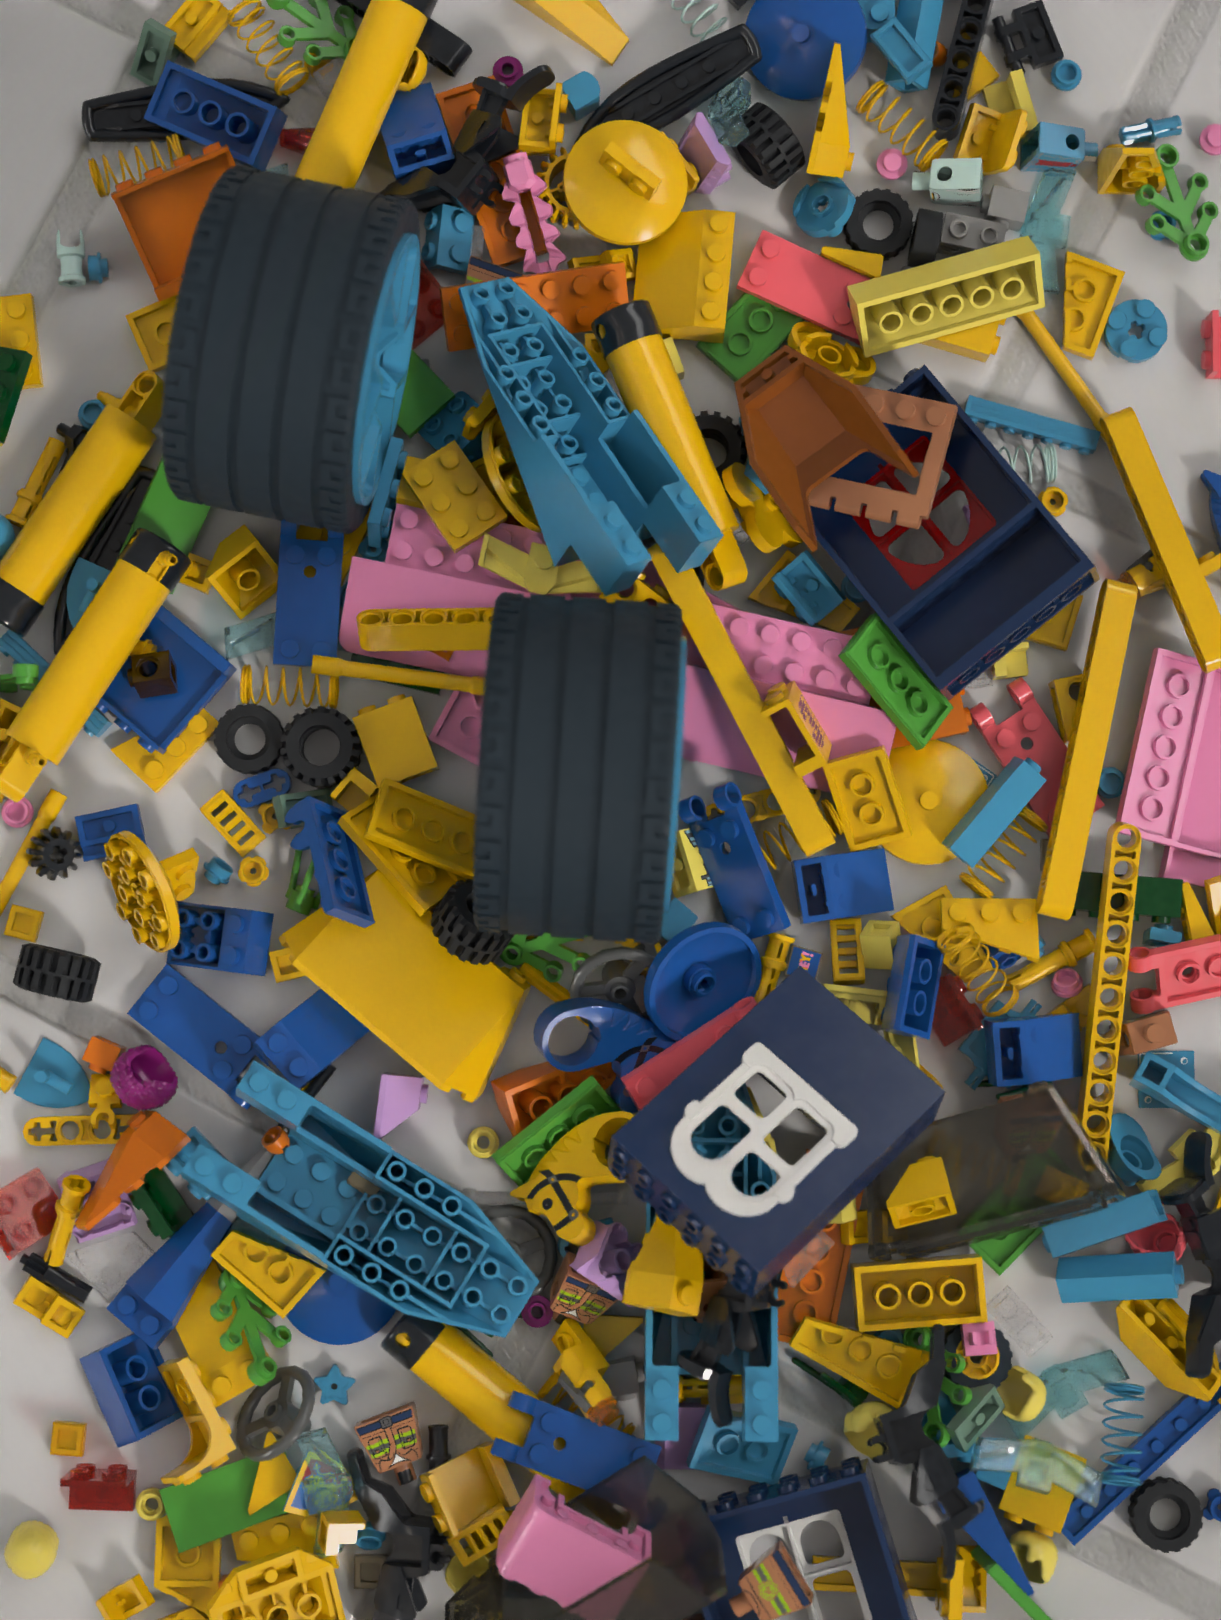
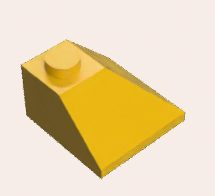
(243, 572)
(921, 1194)

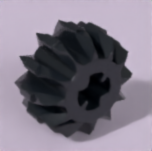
(44, 849)

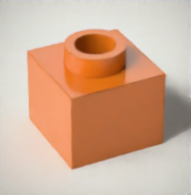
(102, 1054)

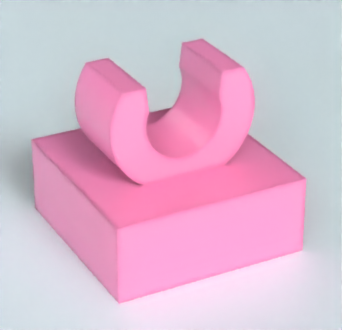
(978, 1339)

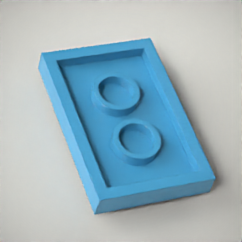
(384, 501)
(726, 1454)

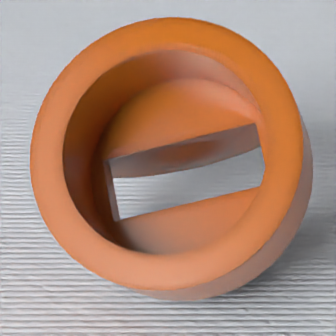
(939, 55)
(275, 1140)

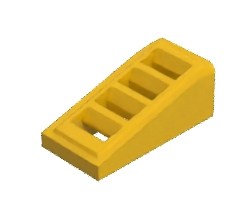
(861, 262)
(215, 802)
(1192, 916)
(850, 978)
(497, 1511)

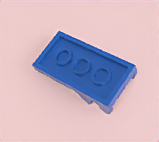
(334, 861)

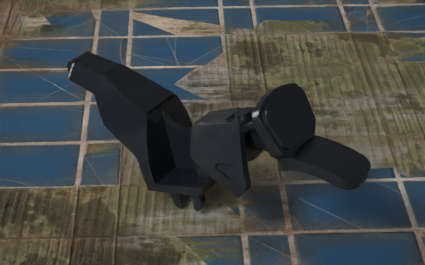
(477, 145)
(1203, 1235)
(723, 1328)
(906, 1443)
(415, 1544)

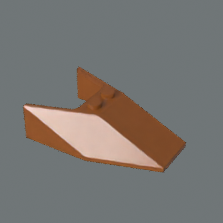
(804, 428)

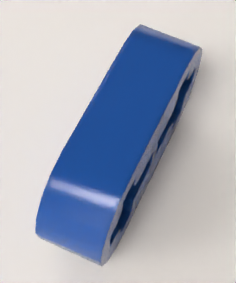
(261, 780)

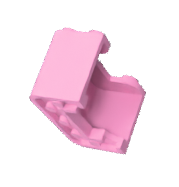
(563, 1550)

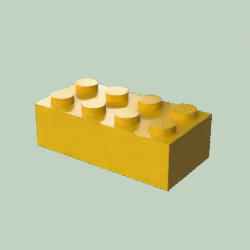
(918, 1292)

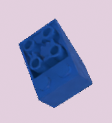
(416, 133)
(842, 885)
(222, 939)
(1033, 1049)

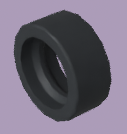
(925, 237)

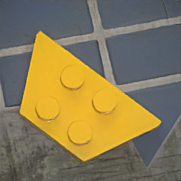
(189, 1574)

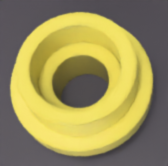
(474, 1147)
(143, 1509)

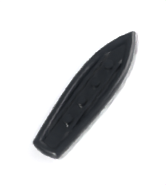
(681, 81)
(121, 115)
(105, 543)

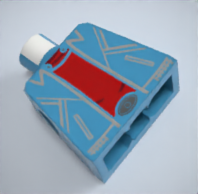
(1055, 147)

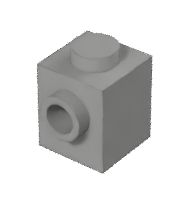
(1005, 206)
(624, 1378)

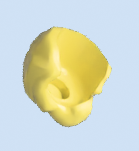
(860, 1426)

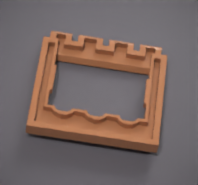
(882, 502)

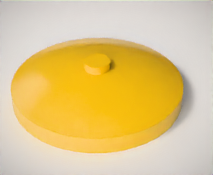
(936, 791)

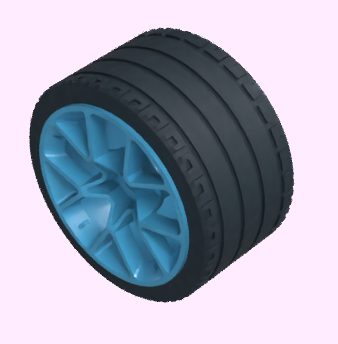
(290, 348)
(579, 767)

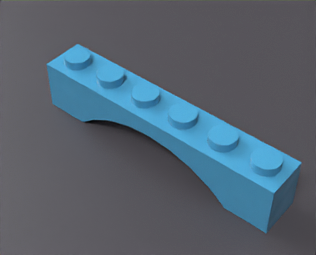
(1178, 1090)

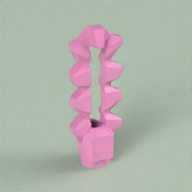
(521, 179)

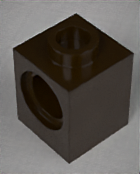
(162, 682)

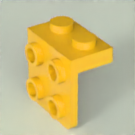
(991, 137)

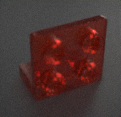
(953, 1012)
(26, 1212)
(101, 1488)

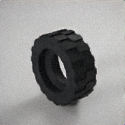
(879, 201)
(226, 733)
(1189, 1523)

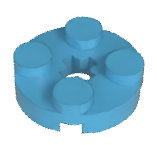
(834, 217)
(1127, 346)

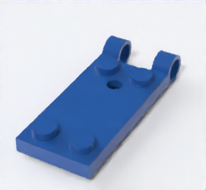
(304, 605)
(741, 876)
(192, 1027)
(589, 1449)

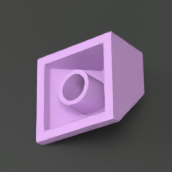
(397, 1100)

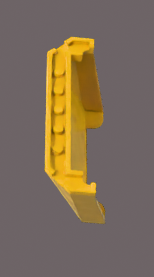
(410, 991)

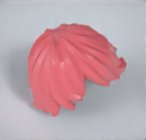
(1160, 1237)

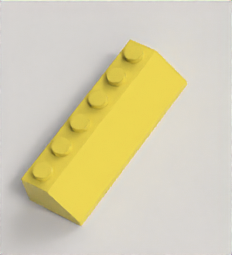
(947, 296)

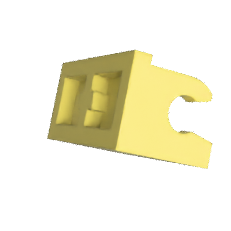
(862, 1001)

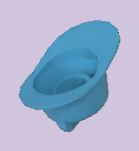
(1131, 1151)

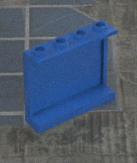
(199, 678)

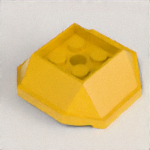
(288, 1580)

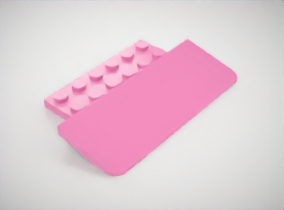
(428, 574)
(774, 653)
(1176, 768)

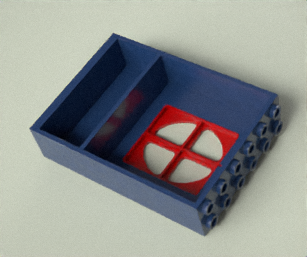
(985, 592)

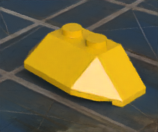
(1156, 1336)

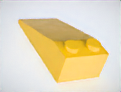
(200, 1333)

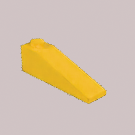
(583, 22)
(831, 142)
(1128, 169)
(665, 1273)

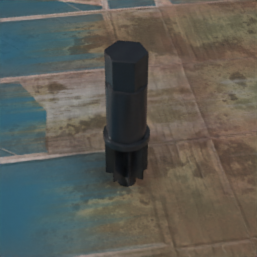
(55, 1277)

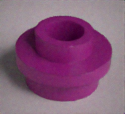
(507, 61)
(537, 1322)

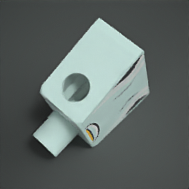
(952, 181)

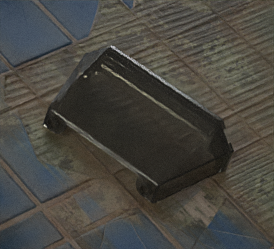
(1006, 1171)

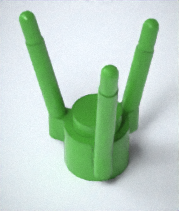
(301, 897)

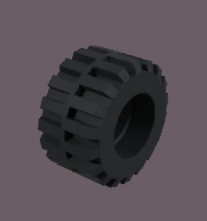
(771, 148)
(727, 434)
(302, 728)
(457, 931)
(56, 973)

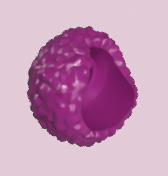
(143, 1078)

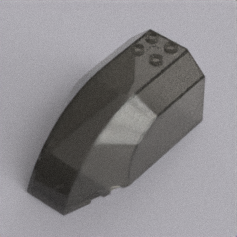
(672, 1584)

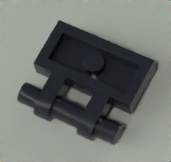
(1035, 33)

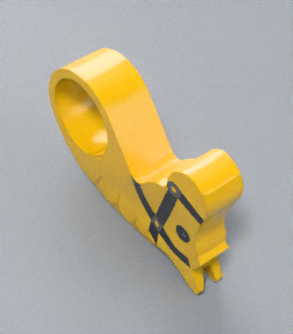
(568, 1172)

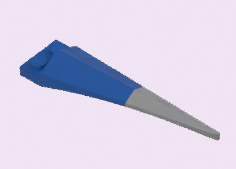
(165, 1283)

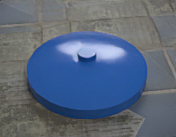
(799, 43)
(700, 977)
(338, 1310)

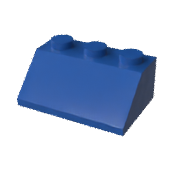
(912, 987)
(130, 1389)

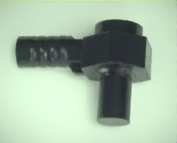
(73, 437)

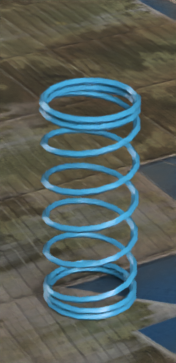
(1122, 1390)

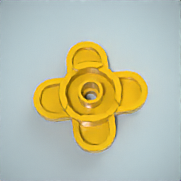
(842, 360)
(760, 513)

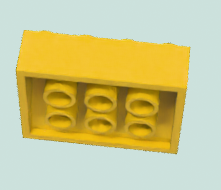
(689, 275)

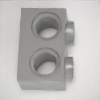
(968, 233)

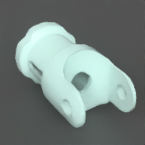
(71, 263)

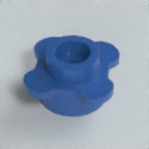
(1211, 1510)

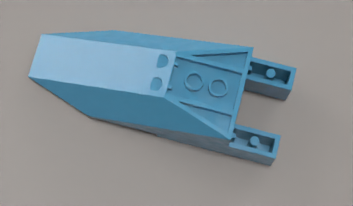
(584, 459)
(406, 1245)
(670, 1334)

